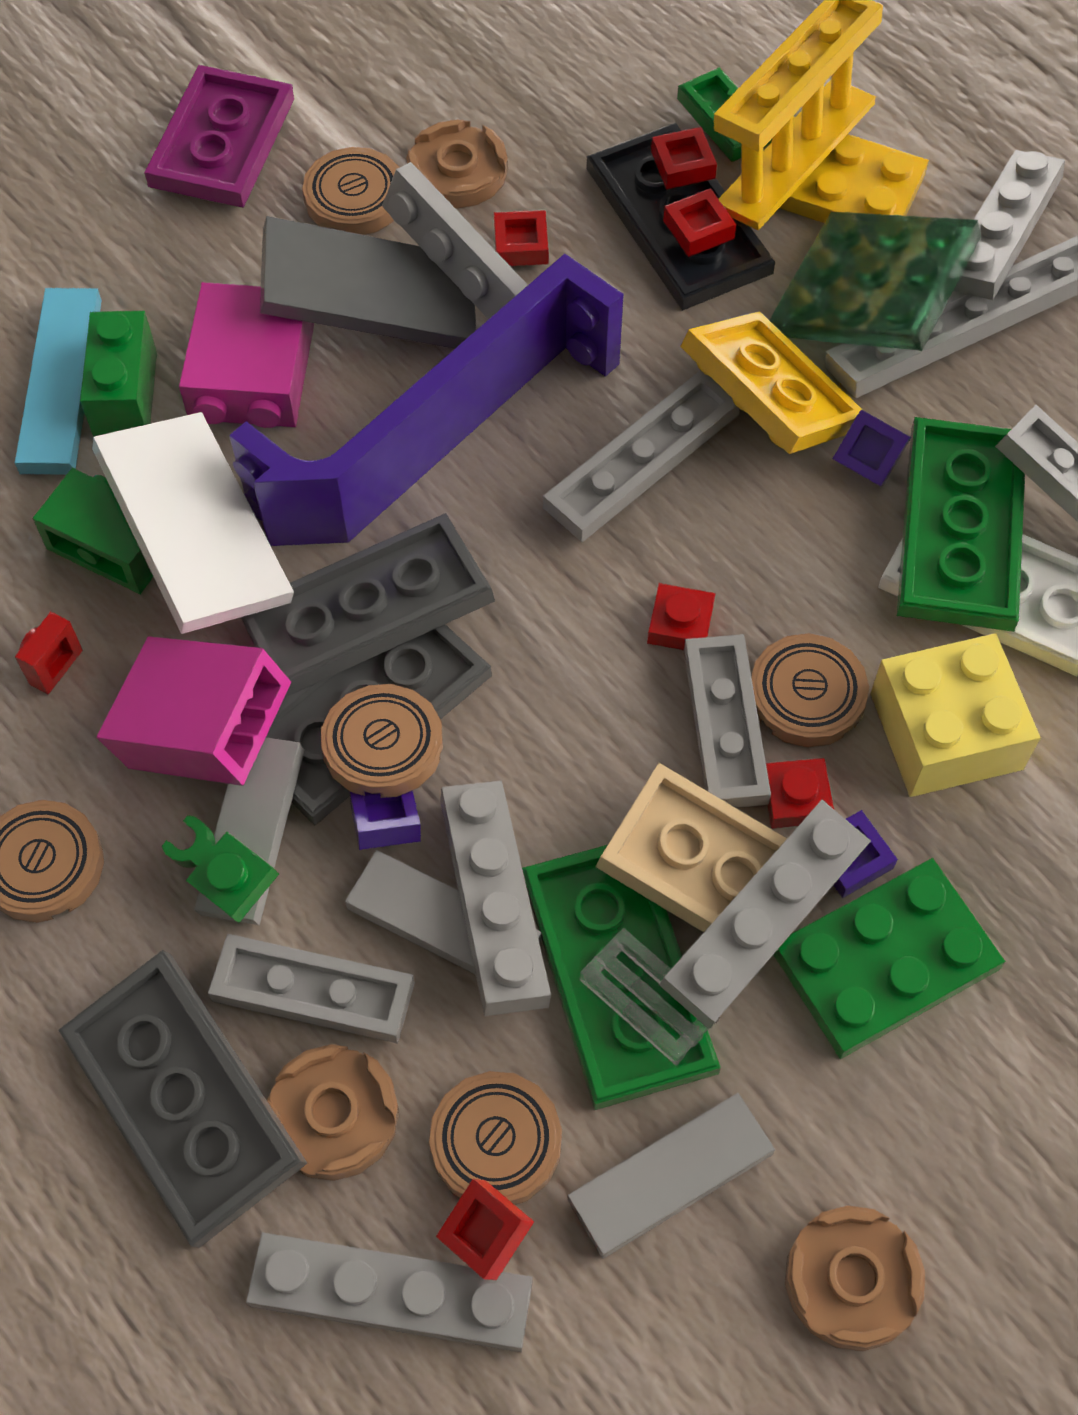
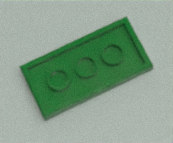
(961, 527)
(578, 916)

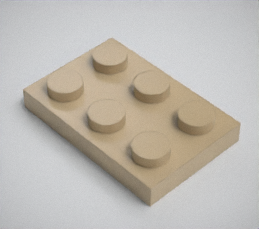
(687, 848)

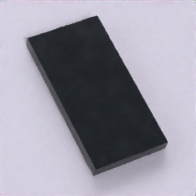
(638, 196)

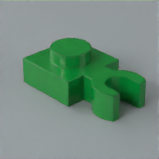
(224, 871)

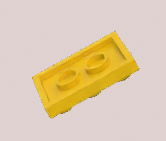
(859, 179)
(772, 381)

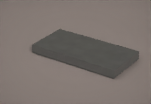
(360, 284)
(371, 603)
(432, 665)
(182, 1099)

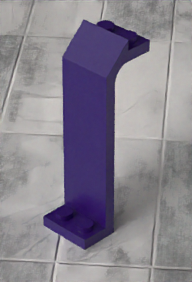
(348, 490)

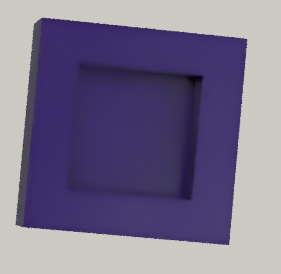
(871, 448)
(385, 820)
(871, 862)

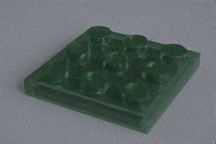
(876, 279)

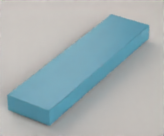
(52, 405)

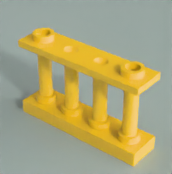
(782, 85)

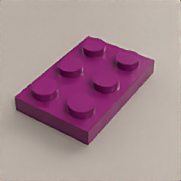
(220, 136)

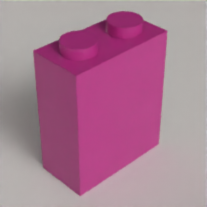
(243, 361)
(195, 709)

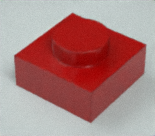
(683, 157)
(699, 222)
(522, 237)
(680, 615)
(48, 652)
(796, 790)
(484, 1229)

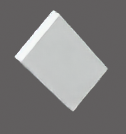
(192, 522)
(1046, 607)

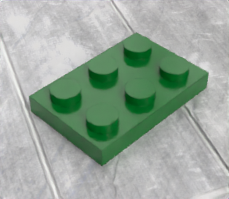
(887, 957)

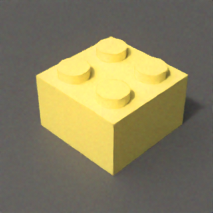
(954, 714)

